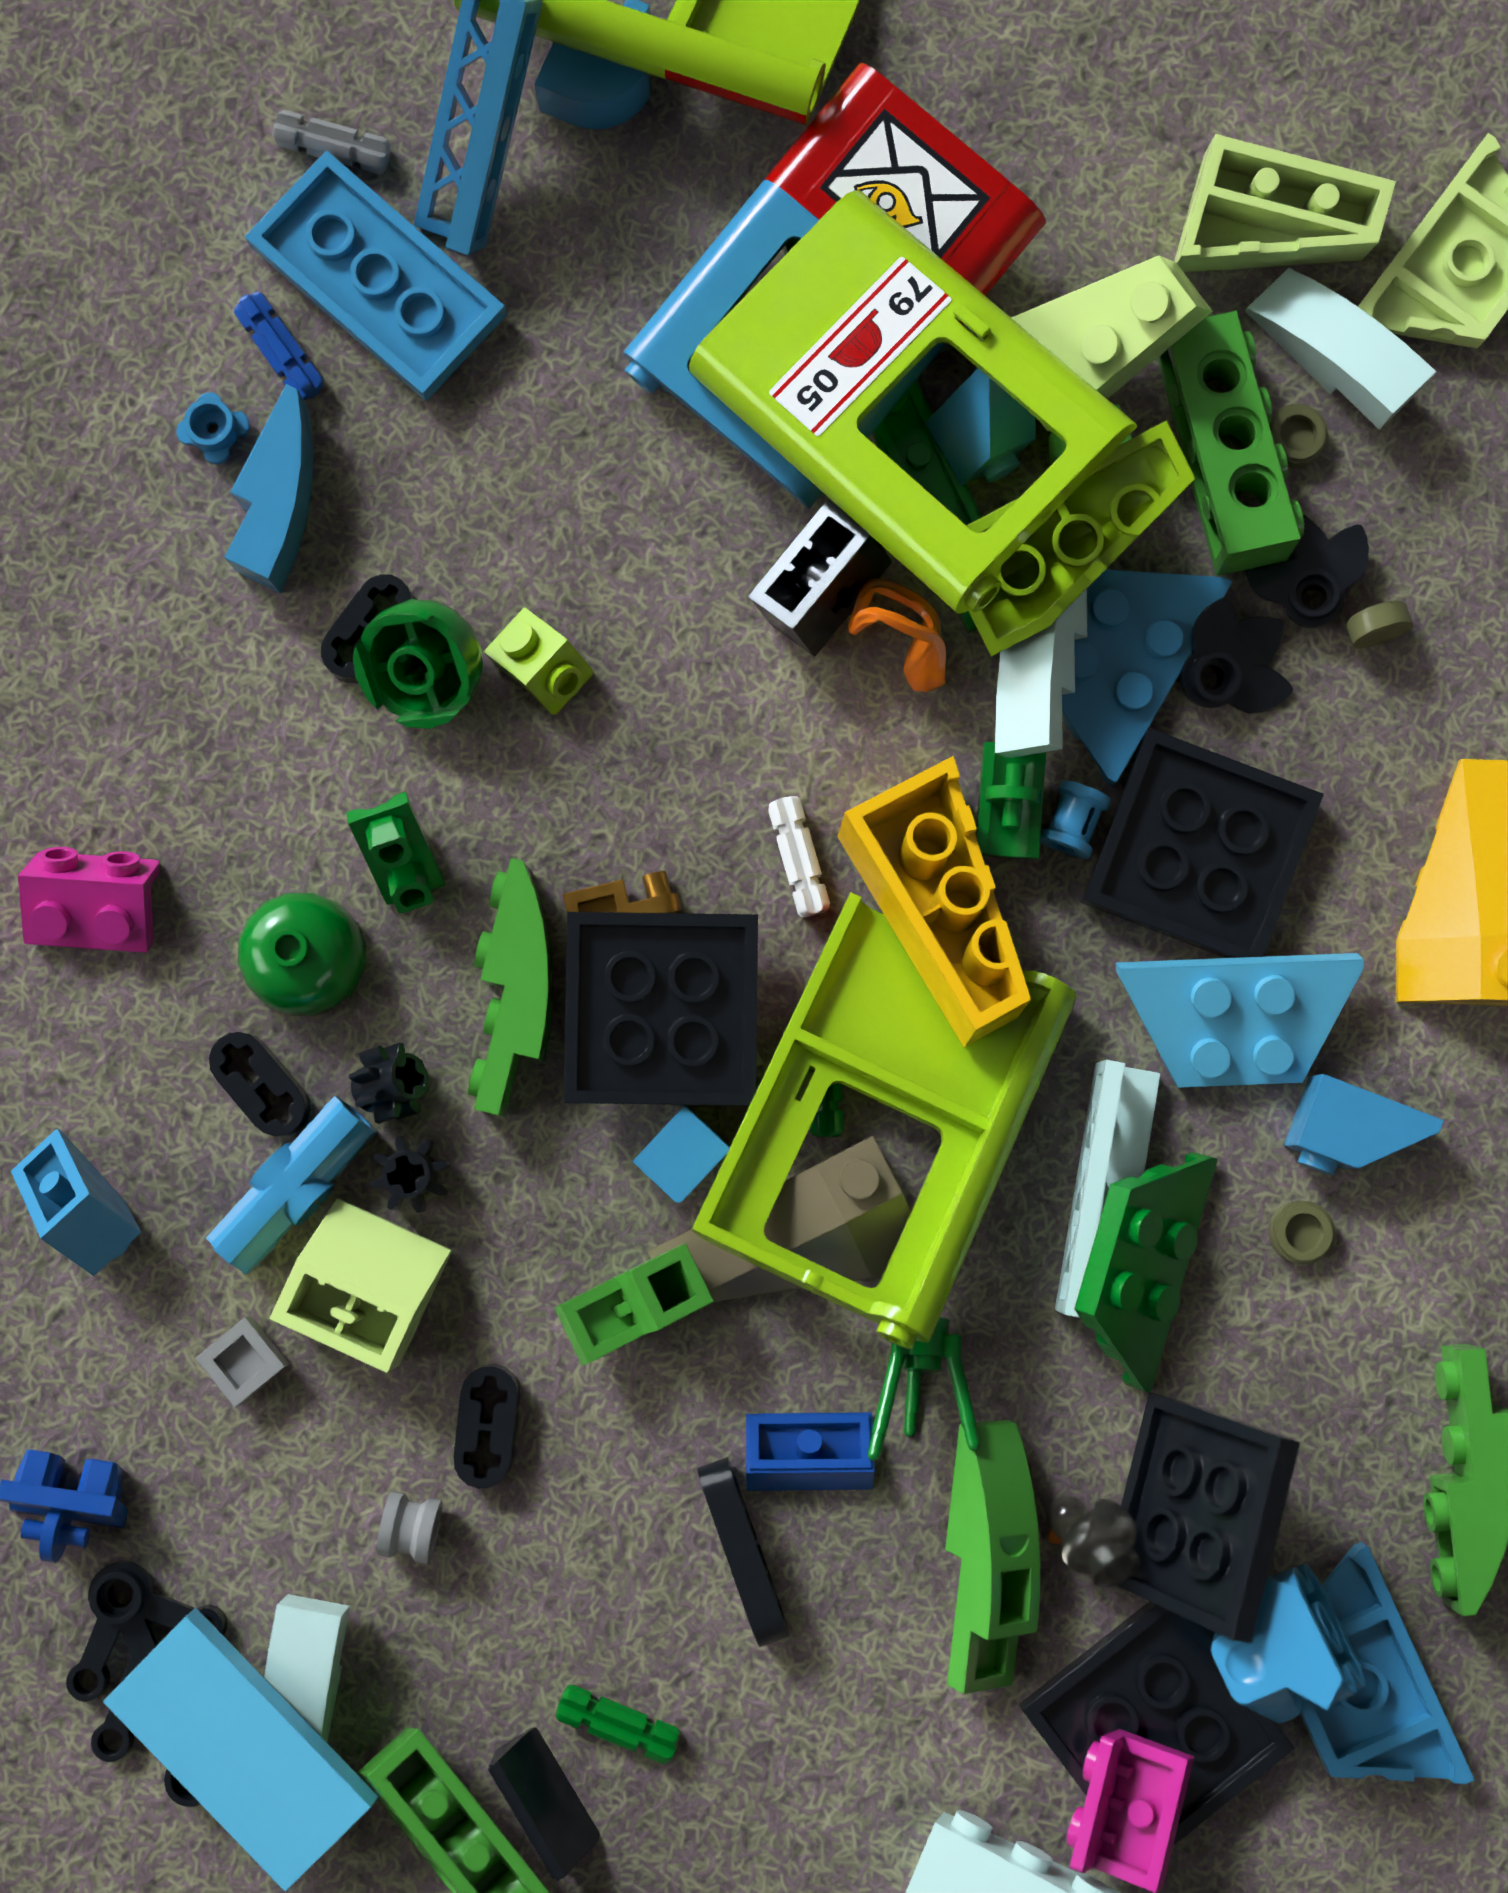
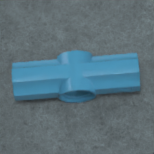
(290, 1184)

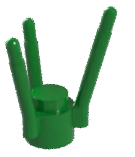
(923, 1358)

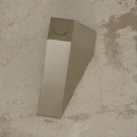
(834, 1214)

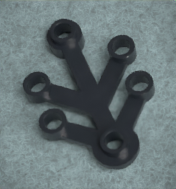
(134, 1625)

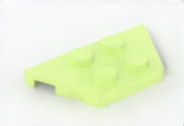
(1454, 266)

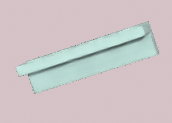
(1111, 1150)

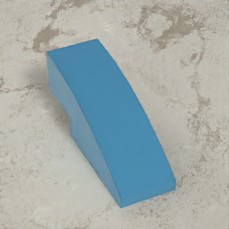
(276, 494)

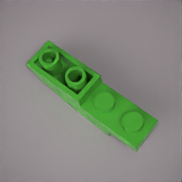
(520, 962)
(1472, 1504)
(998, 1540)

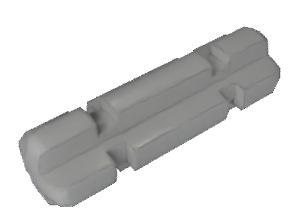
(341, 141)

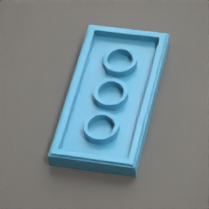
(240, 1749)

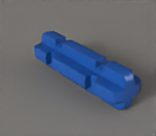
(278, 345)

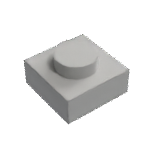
(242, 1361)

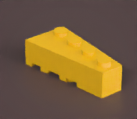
(939, 897)

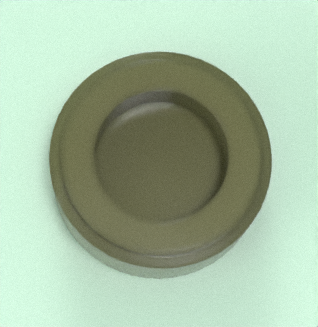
(1300, 432)
(1379, 624)
(1301, 1232)

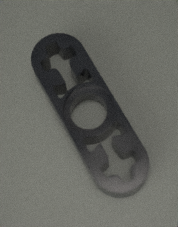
(742, 1552)

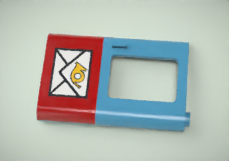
(863, 141)

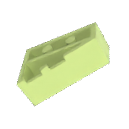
(1278, 210)
(1118, 322)

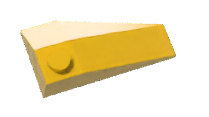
(1458, 919)

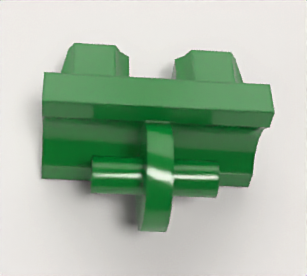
(1010, 804)
(397, 853)

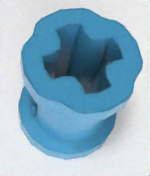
(1075, 819)

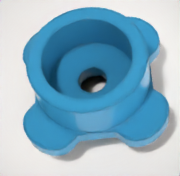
(207, 411)

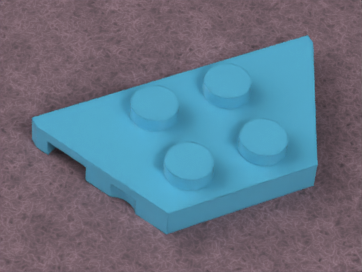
(1240, 1015)

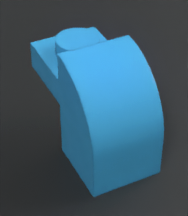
(589, 88)

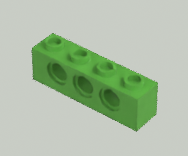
(1235, 533)
(445, 1819)

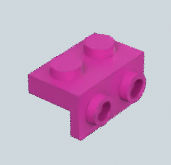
(88, 900)
(1129, 1809)

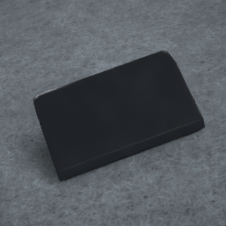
(544, 1802)

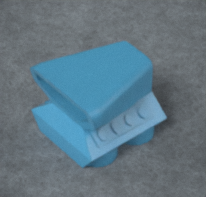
(1293, 1651)

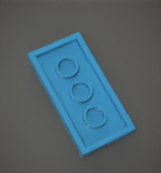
(376, 275)

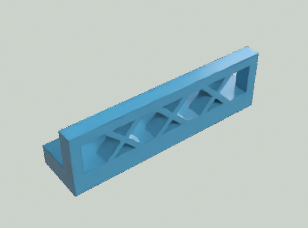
(490, 120)

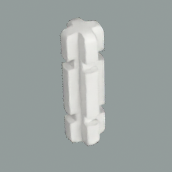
(799, 856)

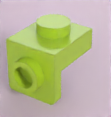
(539, 660)

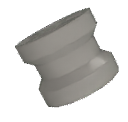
(409, 1527)

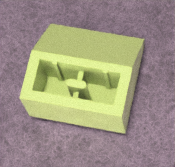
(361, 1285)

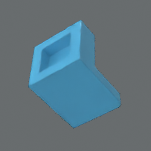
(682, 1154)

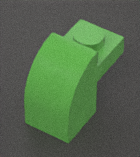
(634, 1304)

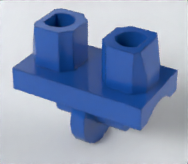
(37, 1493)

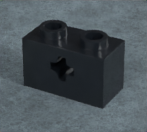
(819, 578)

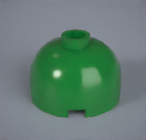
(419, 662)
(301, 954)

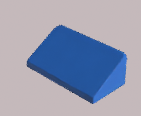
(808, 1451)

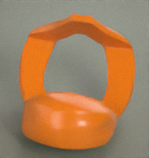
(927, 653)

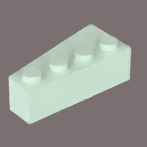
(970, 1859)

